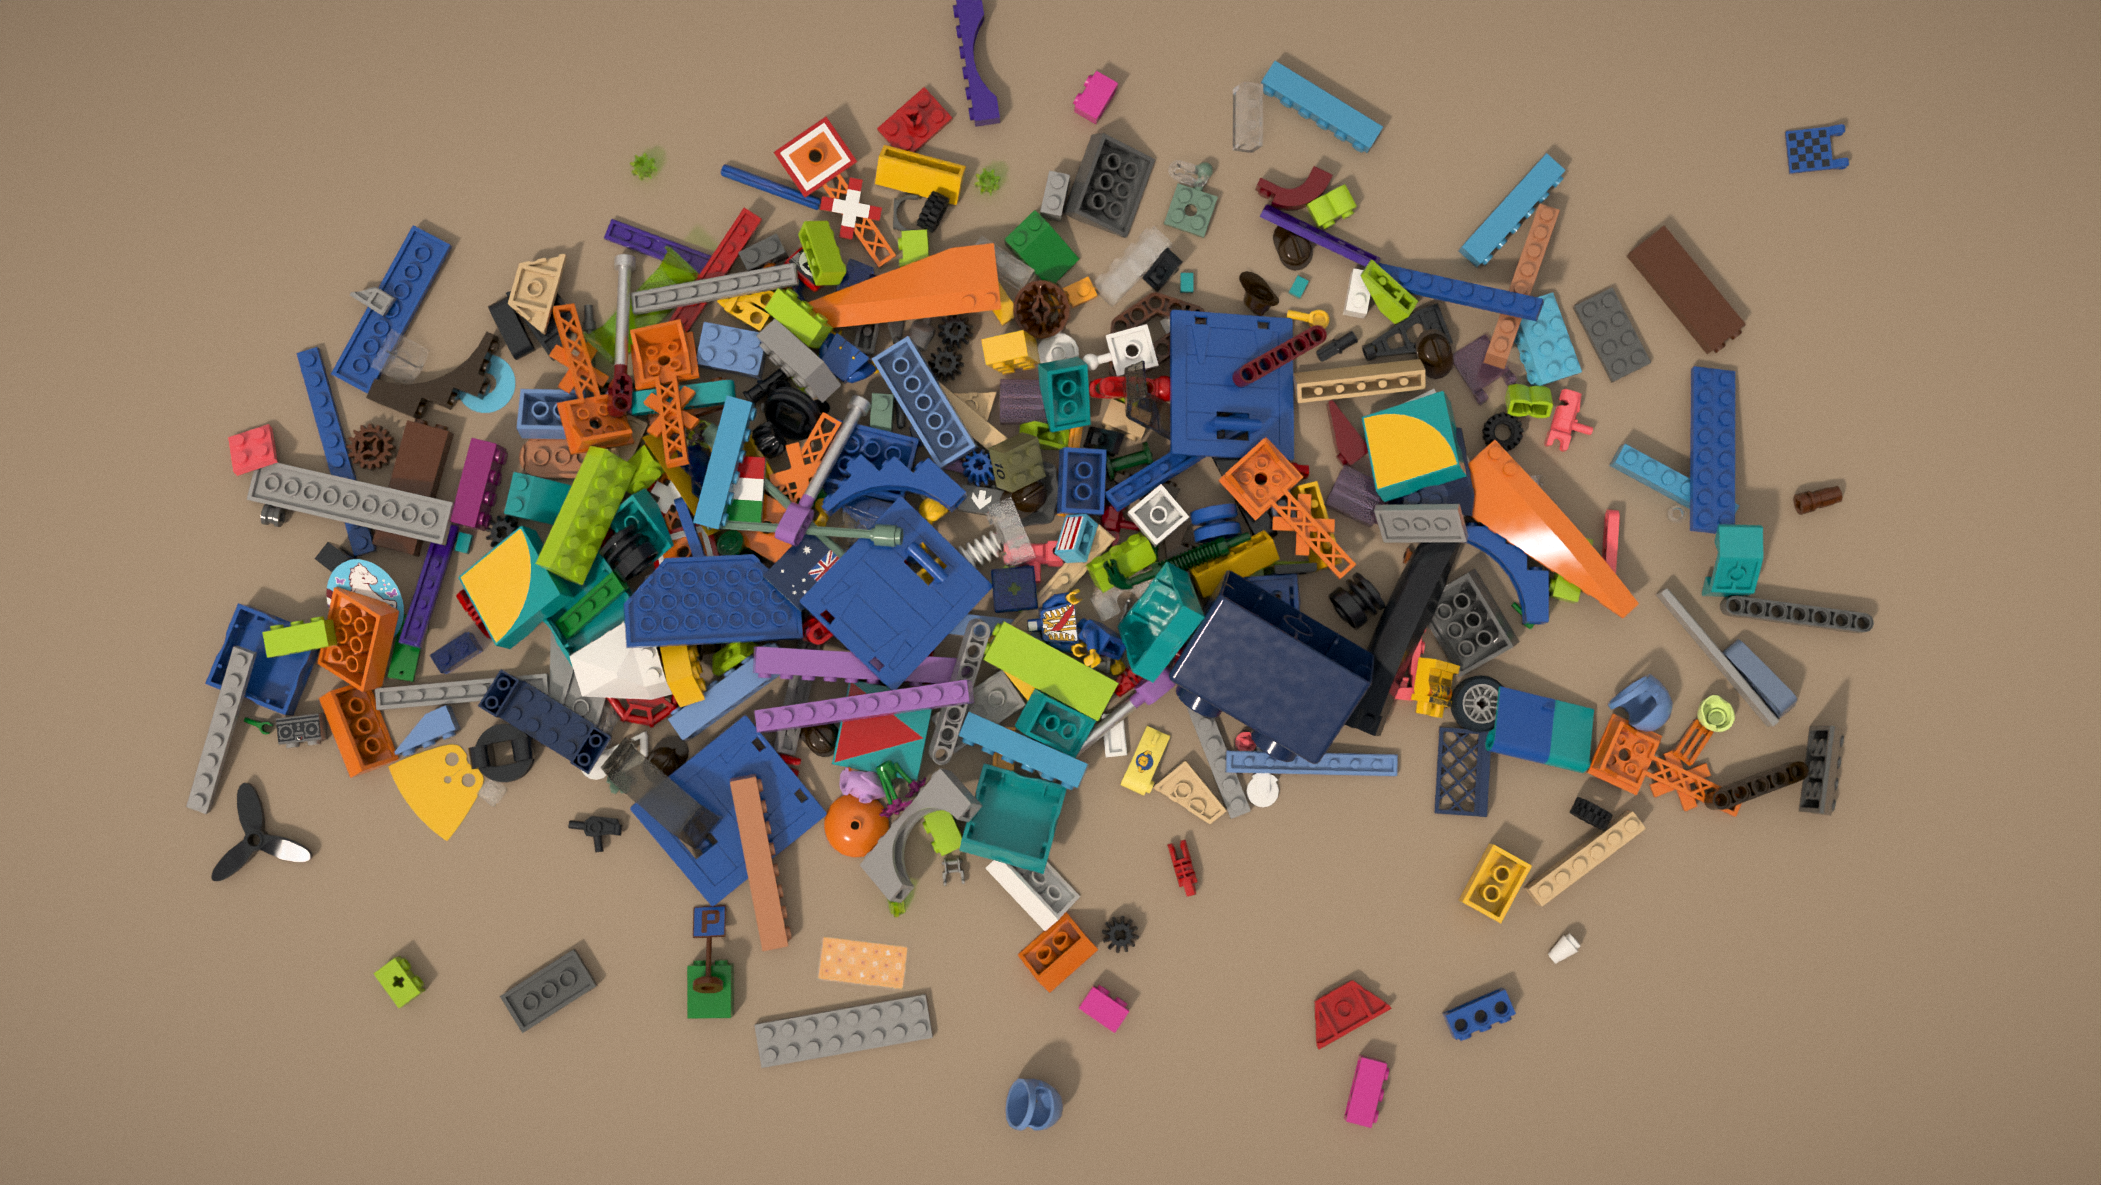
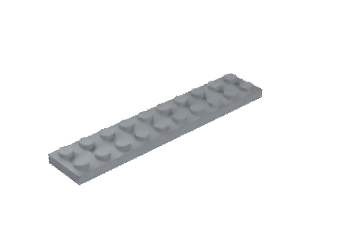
(352, 502)

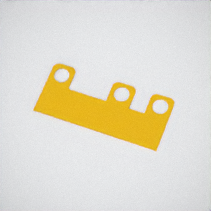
(677, 475)

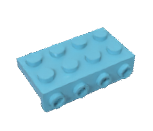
(1546, 346)

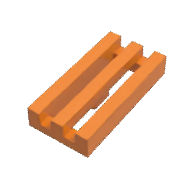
(1701, 730)

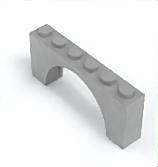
(886, 861)

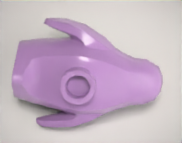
(861, 784)

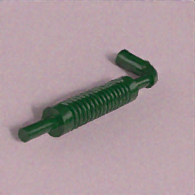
(1183, 561)

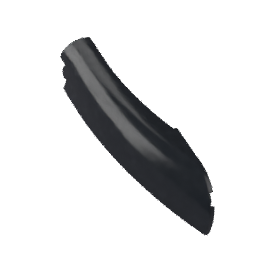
(1401, 628)

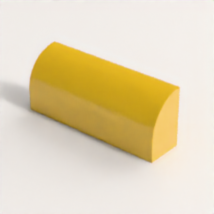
(919, 174)

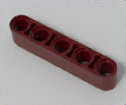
(1287, 351)

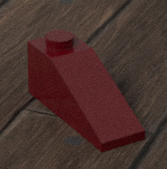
(1346, 440)

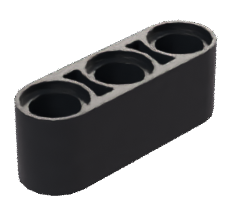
(511, 329)

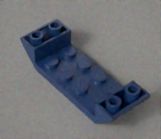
(545, 720)

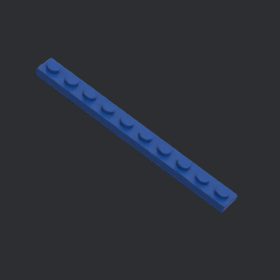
(332, 436)

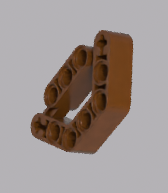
(1149, 313)

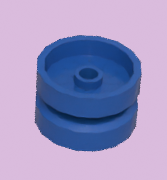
(1215, 520)

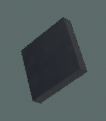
(1300, 569)

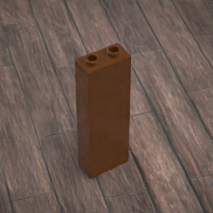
(1686, 290)
(417, 471)

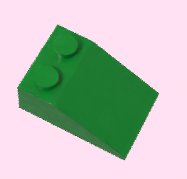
(1041, 248)

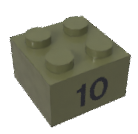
(1017, 462)

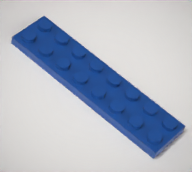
(408, 283)
(1712, 449)

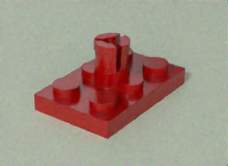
(915, 122)

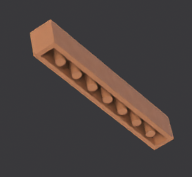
(1522, 283)
(759, 862)

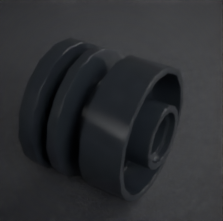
(631, 556)
(1356, 601)

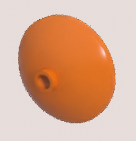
(842, 835)

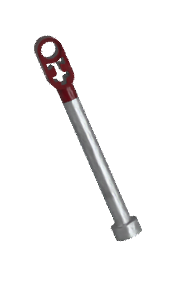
(624, 265)

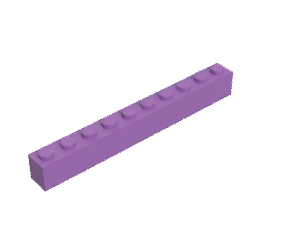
(842, 665)
(864, 706)

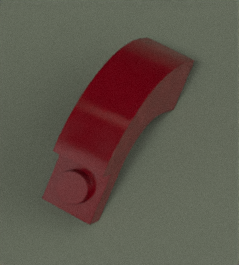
(1297, 197)

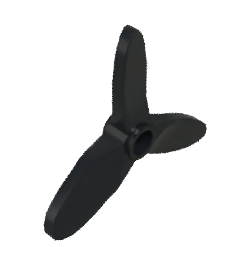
(253, 822)

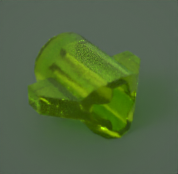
(896, 908)

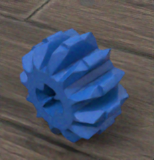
(972, 471)

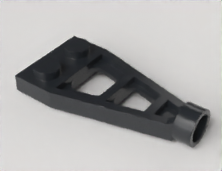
(1429, 319)

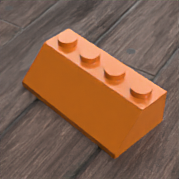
(358, 729)

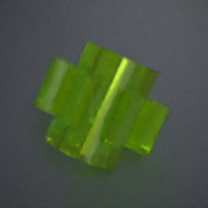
(647, 171)
(987, 188)

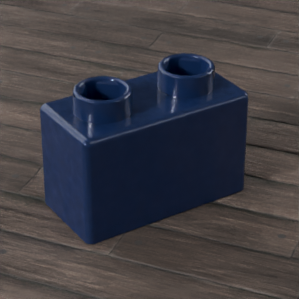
(1271, 671)

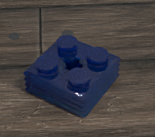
(1005, 600)

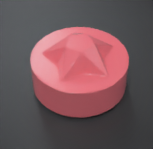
(1244, 742)

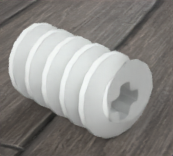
(981, 550)

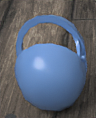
(1646, 703)
(1025, 1112)

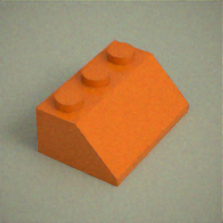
(1057, 952)

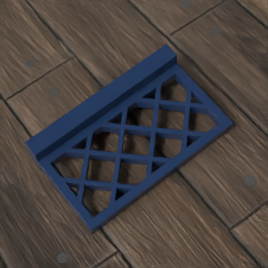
(1482, 774)

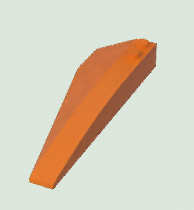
(936, 286)
(1527, 517)

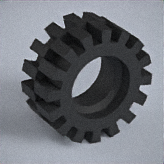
(933, 211)
(1508, 420)
(1591, 813)

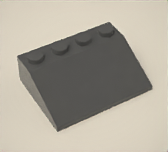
(1109, 185)
(1470, 624)
(1822, 762)

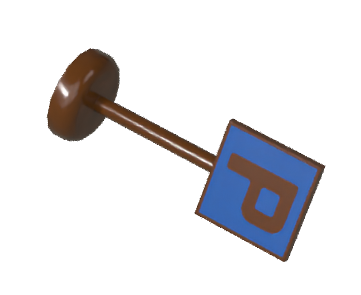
(709, 923)

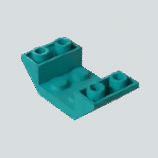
(1737, 561)

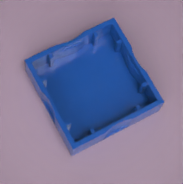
(273, 681)

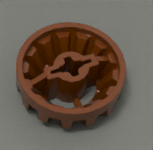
(1025, 312)

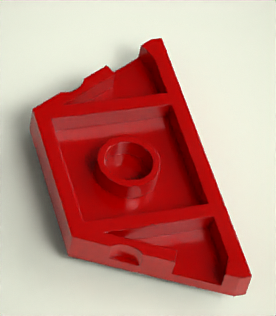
(1345, 1011)

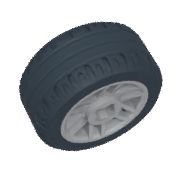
(1465, 699)

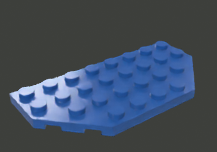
(709, 604)

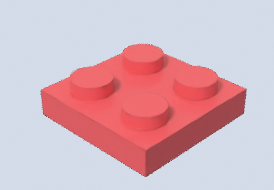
(252, 450)

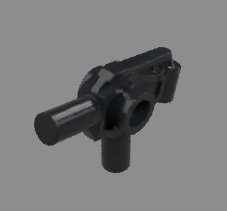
(596, 827)

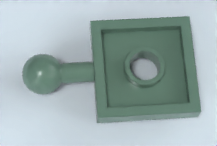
(1194, 196)

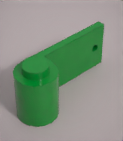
(404, 659)

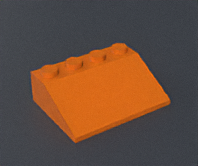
(363, 637)

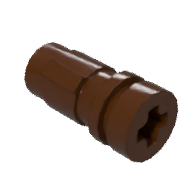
(1821, 498)

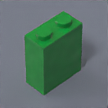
(711, 1004)

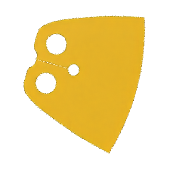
(434, 801)

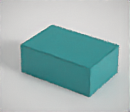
(1186, 282)
(1298, 287)
(464, 542)

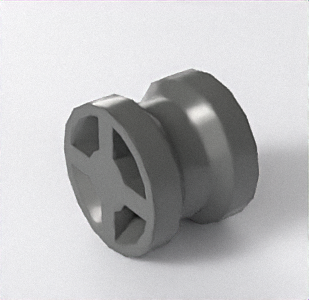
(272, 515)

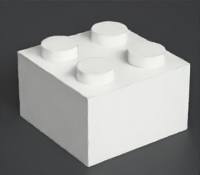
(1158, 515)

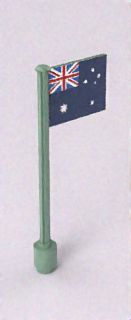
(801, 564)

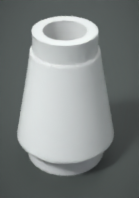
(1564, 948)

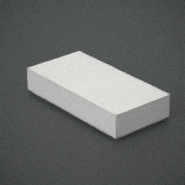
(1115, 740)

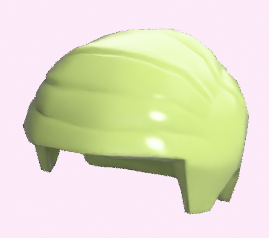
(1716, 714)

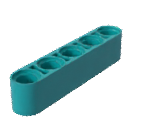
(706, 395)

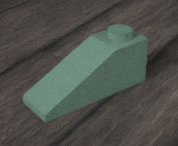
(882, 411)

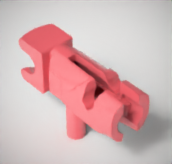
(1565, 420)
(1044, 556)

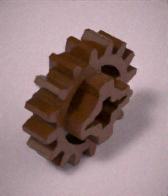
(365, 452)

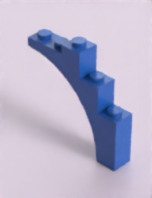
(894, 475)
(1530, 584)

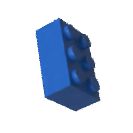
(1081, 481)

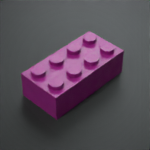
(479, 484)

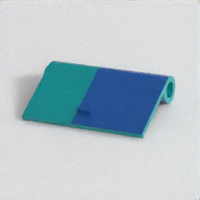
(1541, 730)

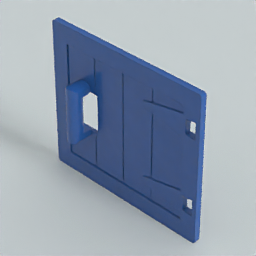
(1203, 384)
(886, 606)
(708, 781)

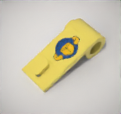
(1145, 761)

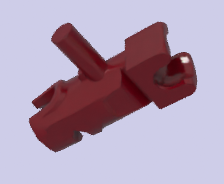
(1113, 521)

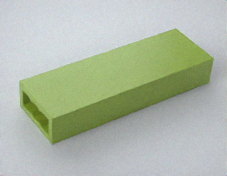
(1049, 670)

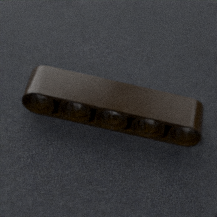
(1765, 782)

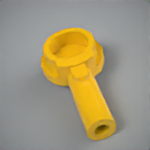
(1316, 317)

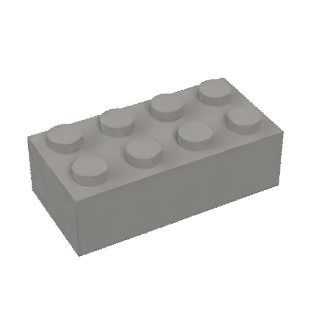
(797, 361)

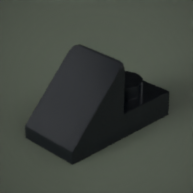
(1162, 270)
(1104, 439)

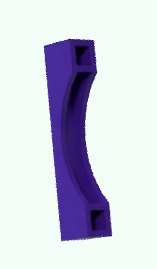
(984, 102)

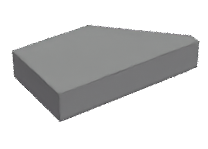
(375, 299)

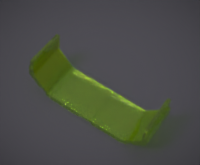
(671, 271)

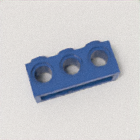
(1467, 1012)

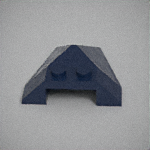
(1453, 492)

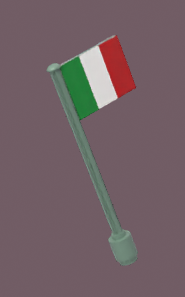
(747, 510)

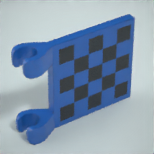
(1811, 149)

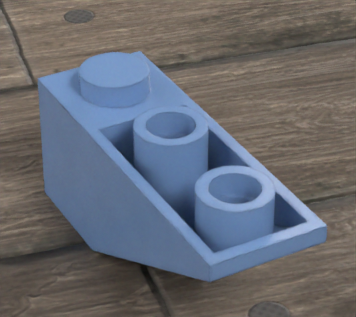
(431, 727)

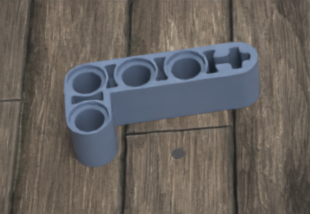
(1761, 679)

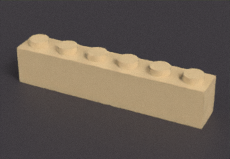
(1359, 381)
(1584, 858)

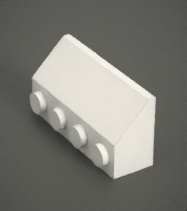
(1040, 895)

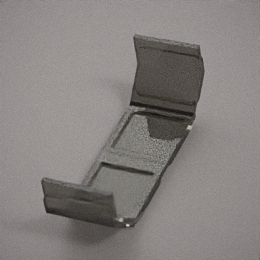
(1146, 408)
(659, 795)

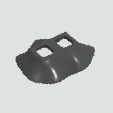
(1047, 512)

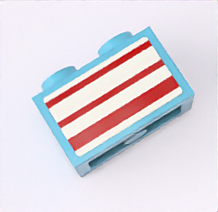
(1076, 538)

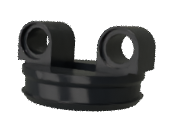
(783, 395)
(483, 755)

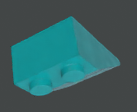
(1065, 393)
(535, 498)
(646, 516)
(1054, 723)

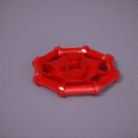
(646, 705)

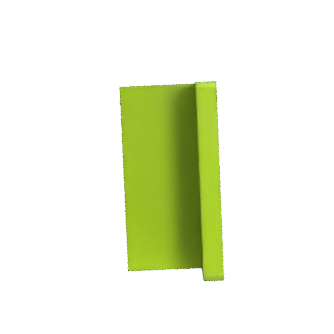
(731, 656)

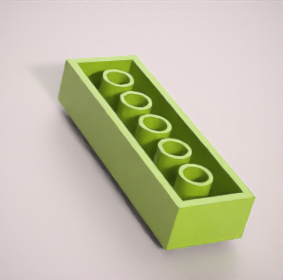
(586, 515)

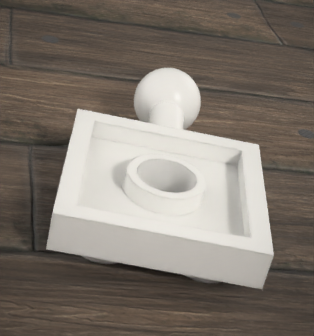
(1117, 346)

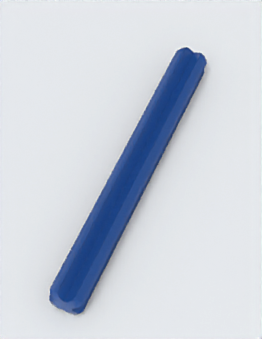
(770, 186)

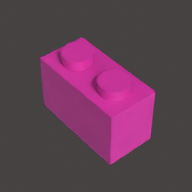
(1095, 97)
(1104, 1008)

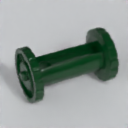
(1129, 460)
(733, 544)

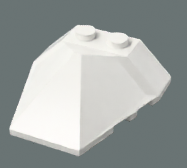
(613, 671)

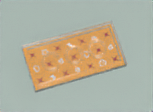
(862, 963)

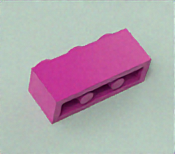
(1366, 1091)

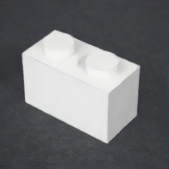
(1357, 296)

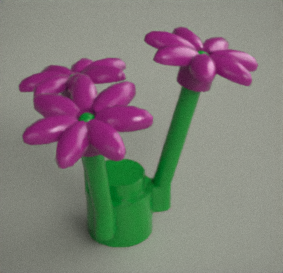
(886, 773)

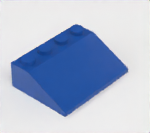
(876, 447)

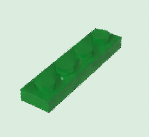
(591, 605)

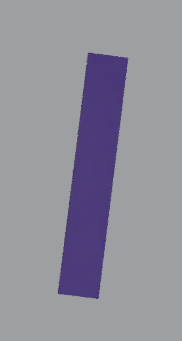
(1318, 236)
(652, 244)
(427, 591)

